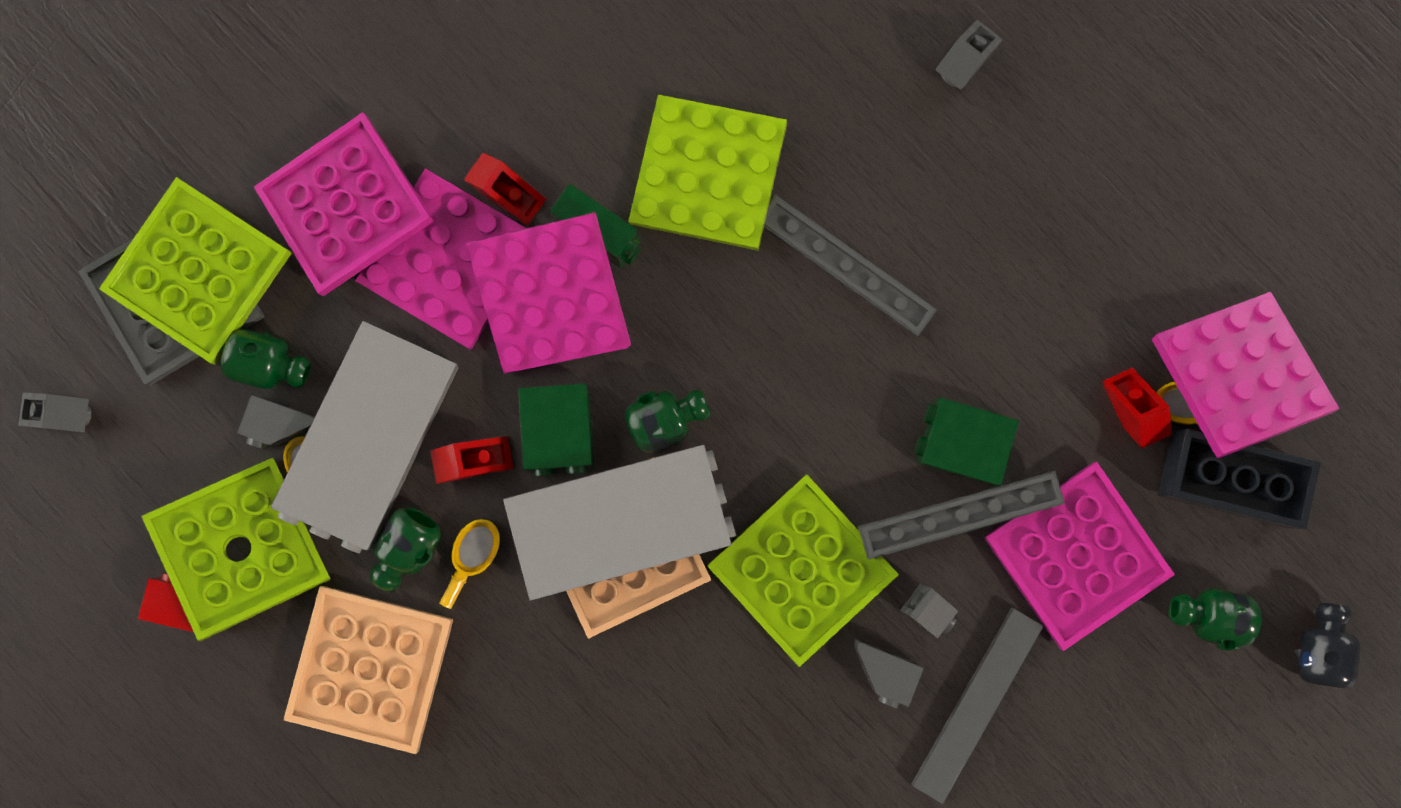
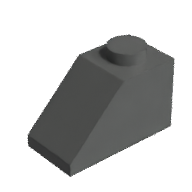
(968, 55)
(54, 412)
(272, 423)
(930, 611)
(889, 674)

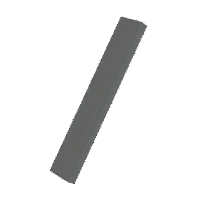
(847, 267)
(961, 515)
(977, 705)

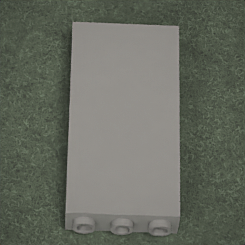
(364, 438)
(619, 521)

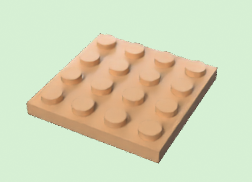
(628, 595)
(368, 669)

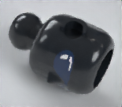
(1328, 653)

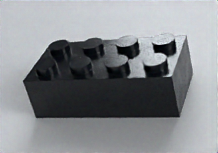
(1245, 483)

